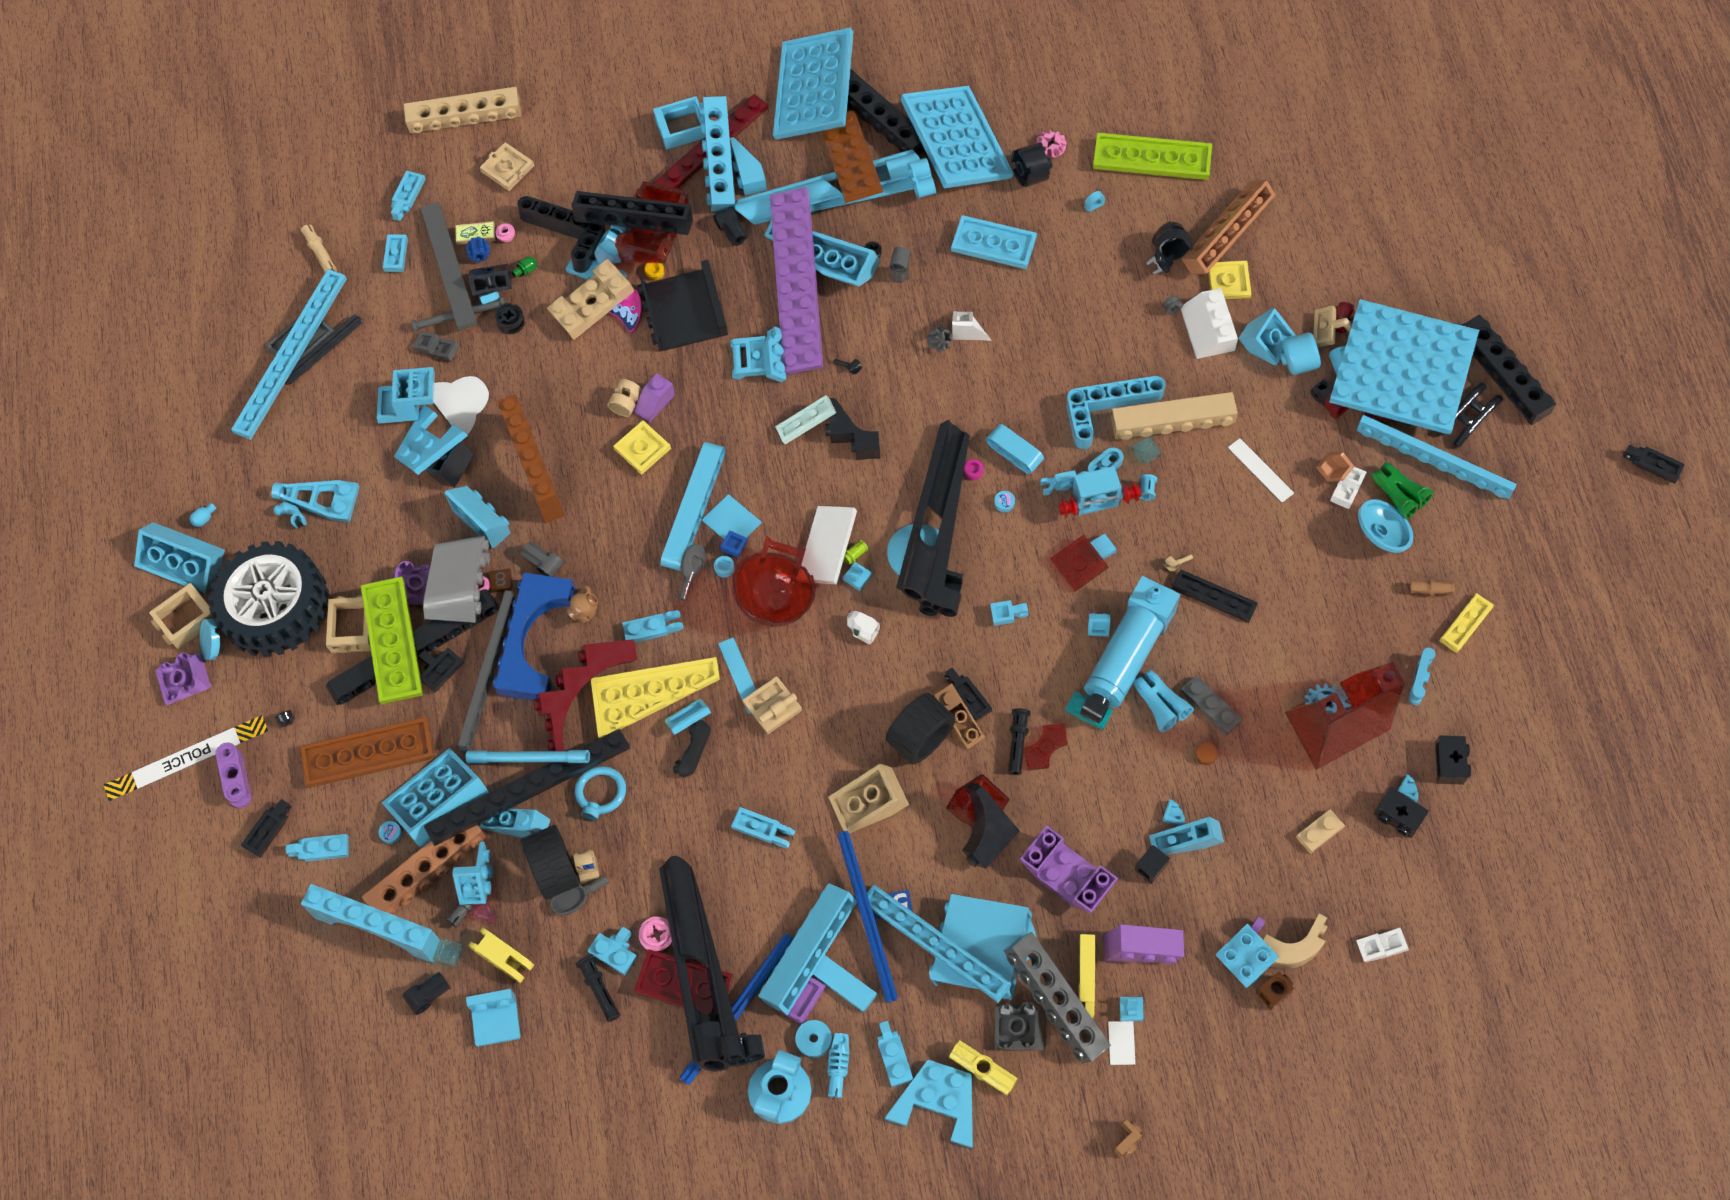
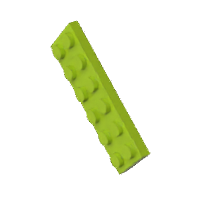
(1152, 156)
(391, 640)

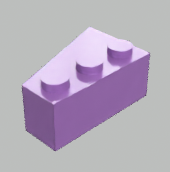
(1143, 944)

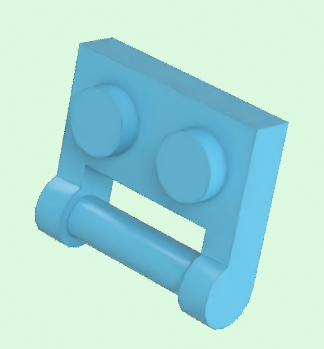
(754, 354)

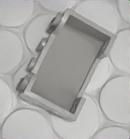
(455, 578)

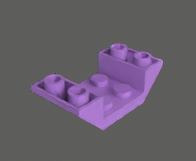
(1066, 871)

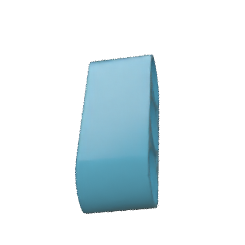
(1014, 449)

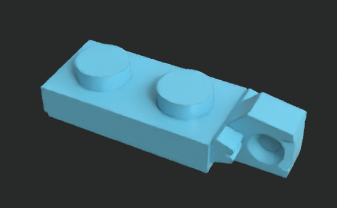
(406, 194)
(773, 355)
(320, 848)
(893, 1056)

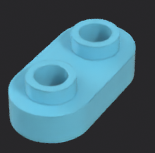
(1103, 459)

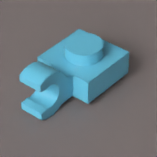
(1061, 481)
(1004, 612)

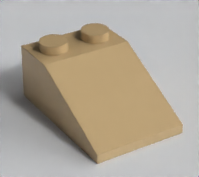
(868, 799)

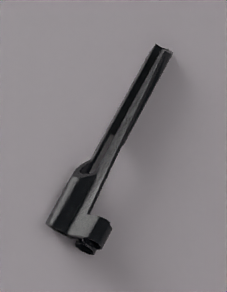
(923, 565)

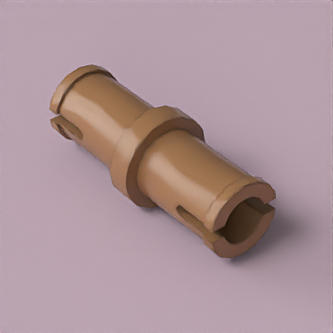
(1432, 587)

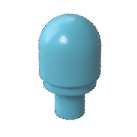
(202, 515)

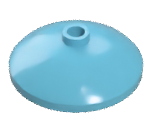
(1385, 526)
(899, 541)

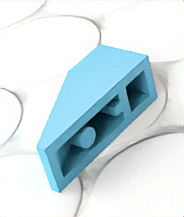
(1188, 837)

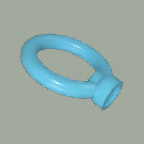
(590, 809)

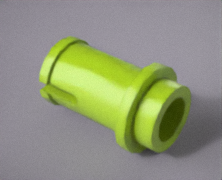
(855, 552)

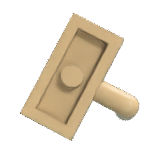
(1326, 324)

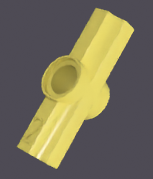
(970, 1059)

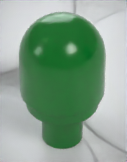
(525, 267)

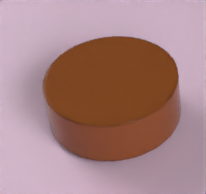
(1206, 753)

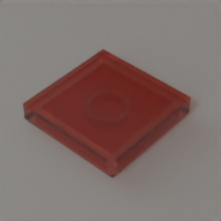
(1079, 563)

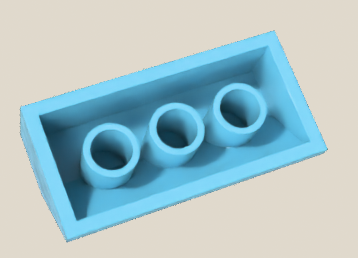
(178, 557)

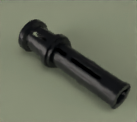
(1018, 731)
(594, 979)

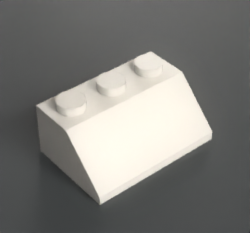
(1209, 324)

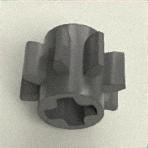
(939, 339)

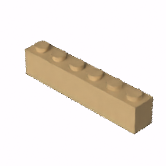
(1174, 416)

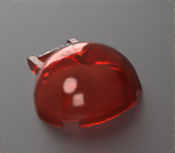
(773, 586)

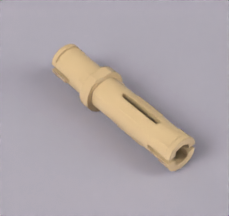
(315, 243)

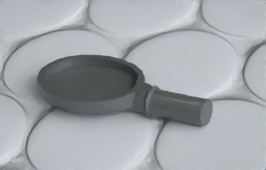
(691, 567)
(575, 898)

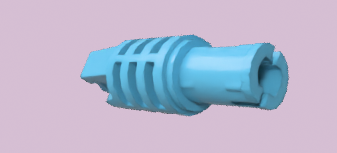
(838, 1064)

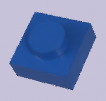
(734, 544)

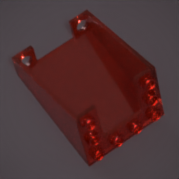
(1374, 703)

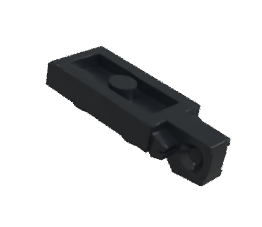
(1654, 462)
(969, 694)
(266, 829)

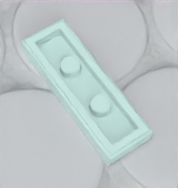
(805, 419)

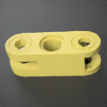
(501, 955)

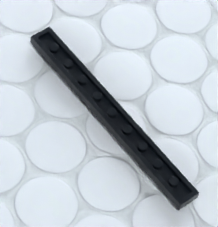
(523, 789)

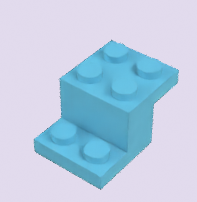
(405, 395)

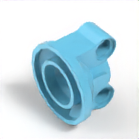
(792, 1102)

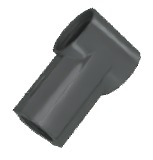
(900, 264)
(545, 562)

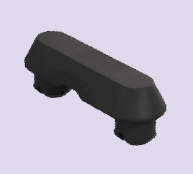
(699, 735)

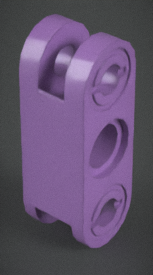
(235, 789)

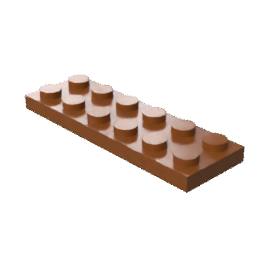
(852, 160)
(367, 752)

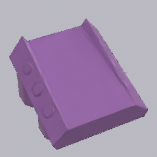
(414, 579)
(182, 677)

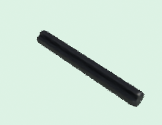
(324, 347)

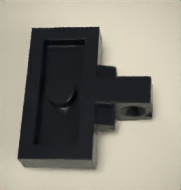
(439, 668)

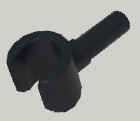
(854, 367)

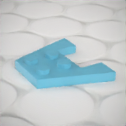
(423, 448)
(941, 1091)

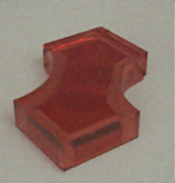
(1052, 739)

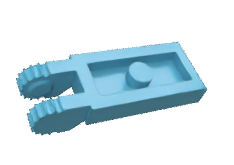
(652, 626)
(761, 827)

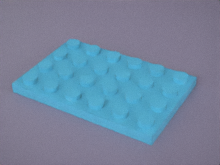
(813, 83)
(956, 136)

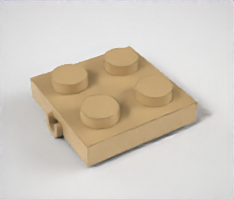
(506, 166)

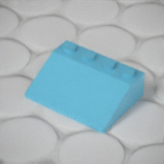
(434, 793)

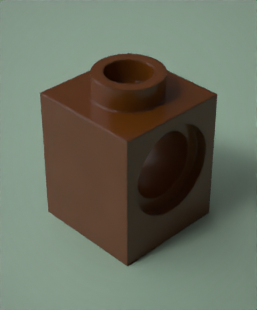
(1268, 996)

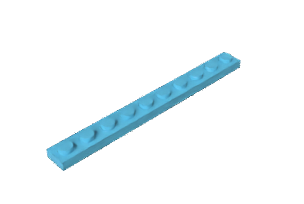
(289, 354)

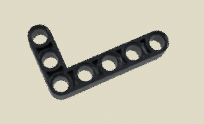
(562, 221)

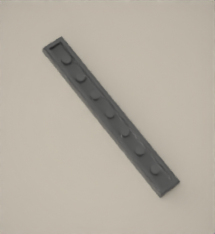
(449, 266)
(487, 672)

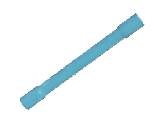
(570, 756)

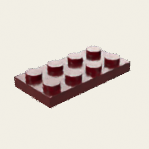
(661, 982)

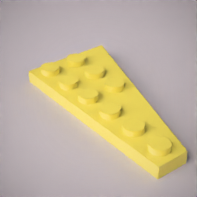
(637, 694)

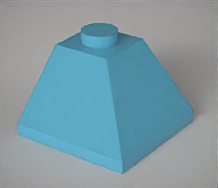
(1265, 336)

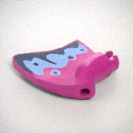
(629, 311)

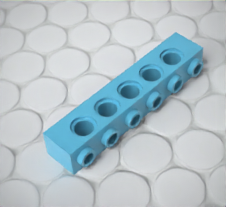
(717, 108)

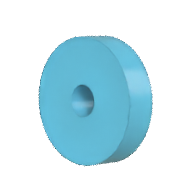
(817, 1048)

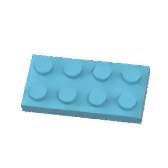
(994, 242)

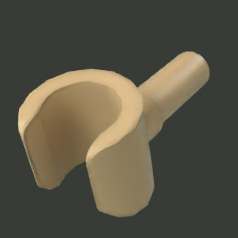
(1172, 564)

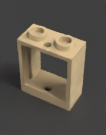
(190, 630)
(347, 643)

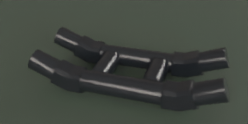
(1483, 411)

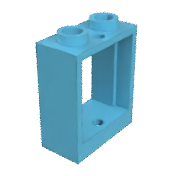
(674, 111)

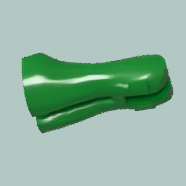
(1412, 495)

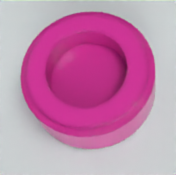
(973, 469)

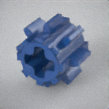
(478, 249)

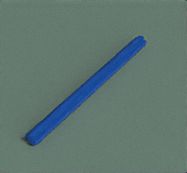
(867, 917)
(747, 994)

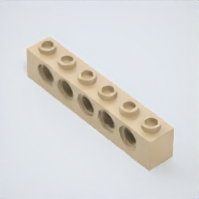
(462, 110)

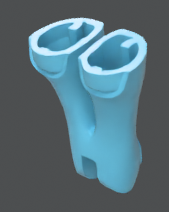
(1163, 715)

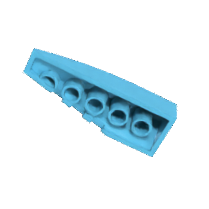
(841, 259)

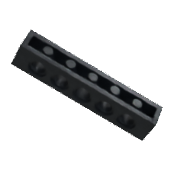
(882, 115)
(632, 212)
(1507, 379)

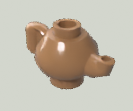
(583, 605)

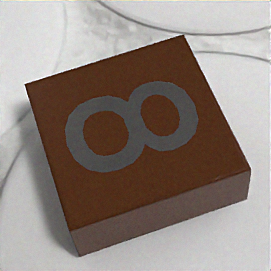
(501, 580)

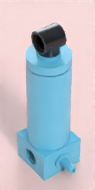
(1146, 618)

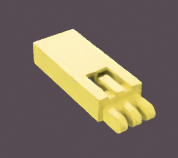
(1086, 979)

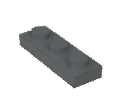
(1211, 705)

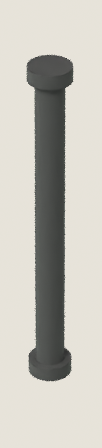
(449, 316)

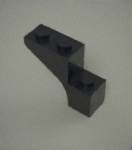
(842, 430)

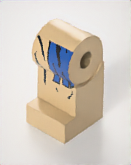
(586, 866)

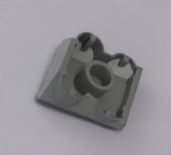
(1020, 1027)

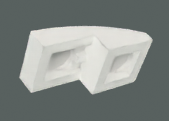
(1348, 488)
(1382, 945)

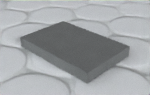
(320, 335)

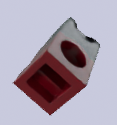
(1322, 394)

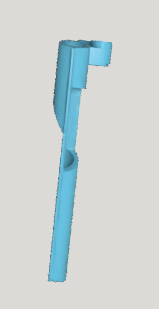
(895, 172)

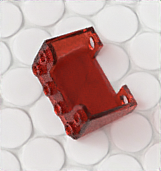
(647, 245)

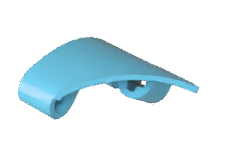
(606, 246)

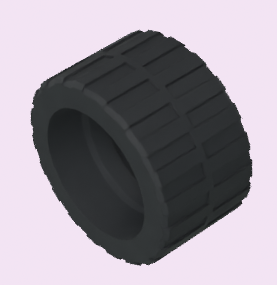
(920, 728)
(550, 862)

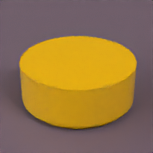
(654, 271)

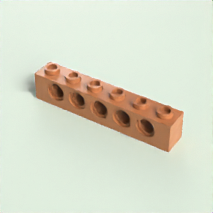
(1228, 227)
(412, 870)

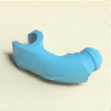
(287, 508)

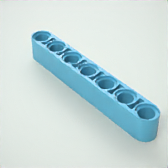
(693, 504)

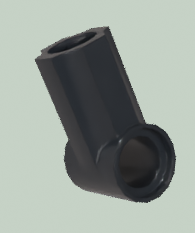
(728, 222)
(420, 996)

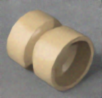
(624, 398)

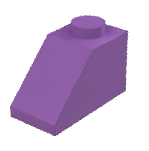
(654, 397)

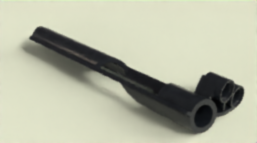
(714, 1035)

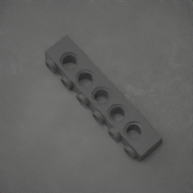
(1081, 1021)

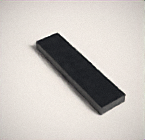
(1214, 596)

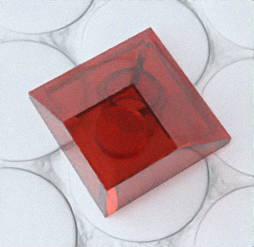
(962, 805)

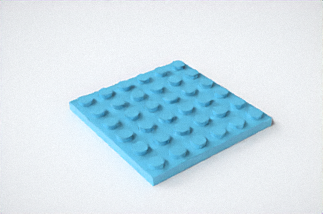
(1404, 366)

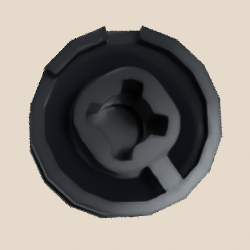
(509, 317)

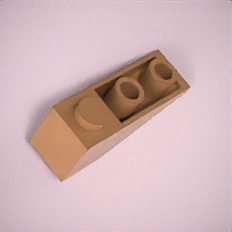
(965, 725)

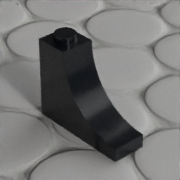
(991, 828)

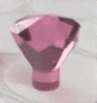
(483, 912)

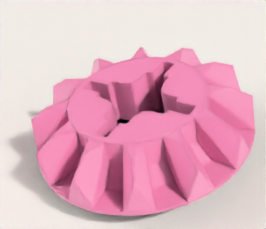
(1055, 149)
(647, 930)

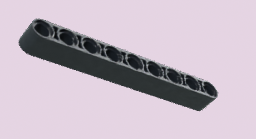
(426, 637)

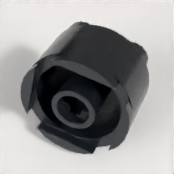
(1031, 164)

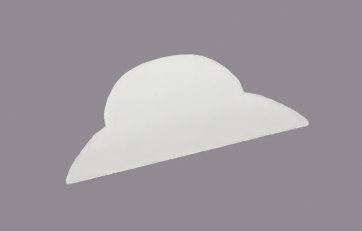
(461, 401)

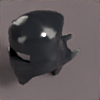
(1171, 244)

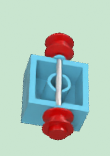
(1097, 492)

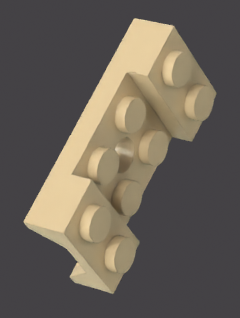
(606, 286)

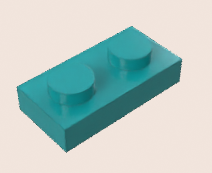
(1074, 708)

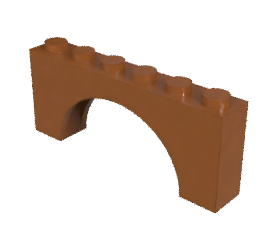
(530, 458)

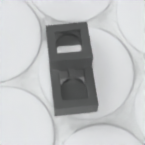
(435, 347)

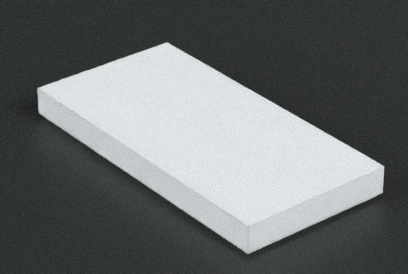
(828, 542)

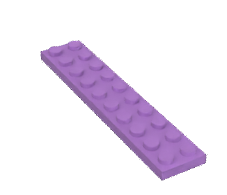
(796, 281)

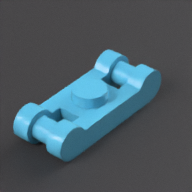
(1421, 676)

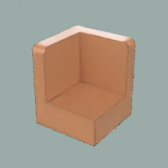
(1335, 466)

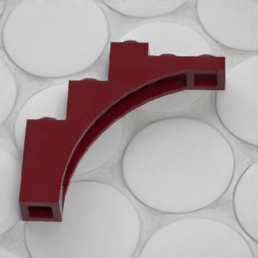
(571, 680)

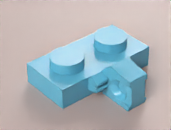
(614, 951)

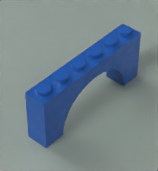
(535, 597)

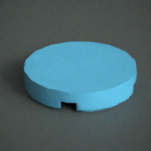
(209, 639)

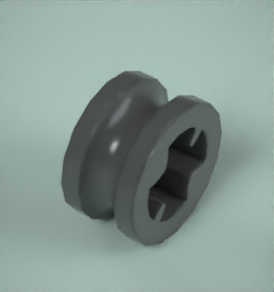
(1172, 304)

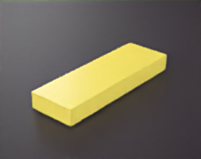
(1466, 623)

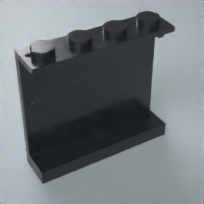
(683, 309)

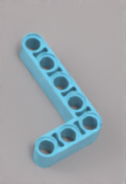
(1108, 401)

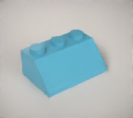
(478, 515)

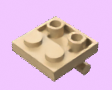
(772, 705)

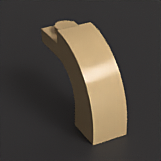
(1298, 953)

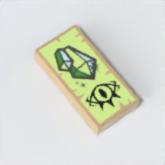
(467, 231)

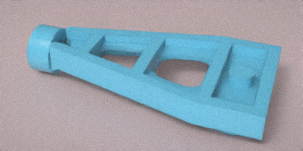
(342, 503)

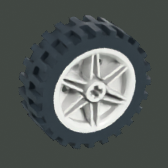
(257, 586)

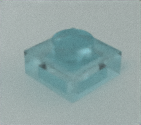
(1146, 450)
(448, 952)

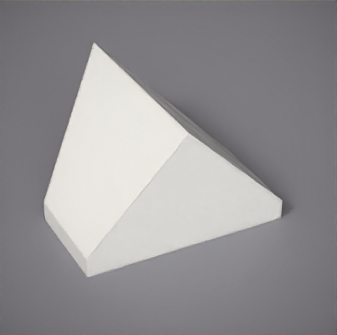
(966, 327)

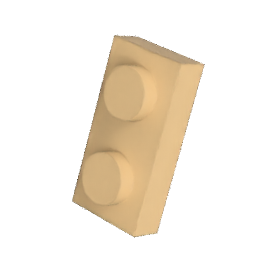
(1320, 831)

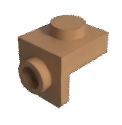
(1128, 1145)

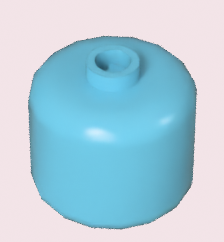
(1300, 353)

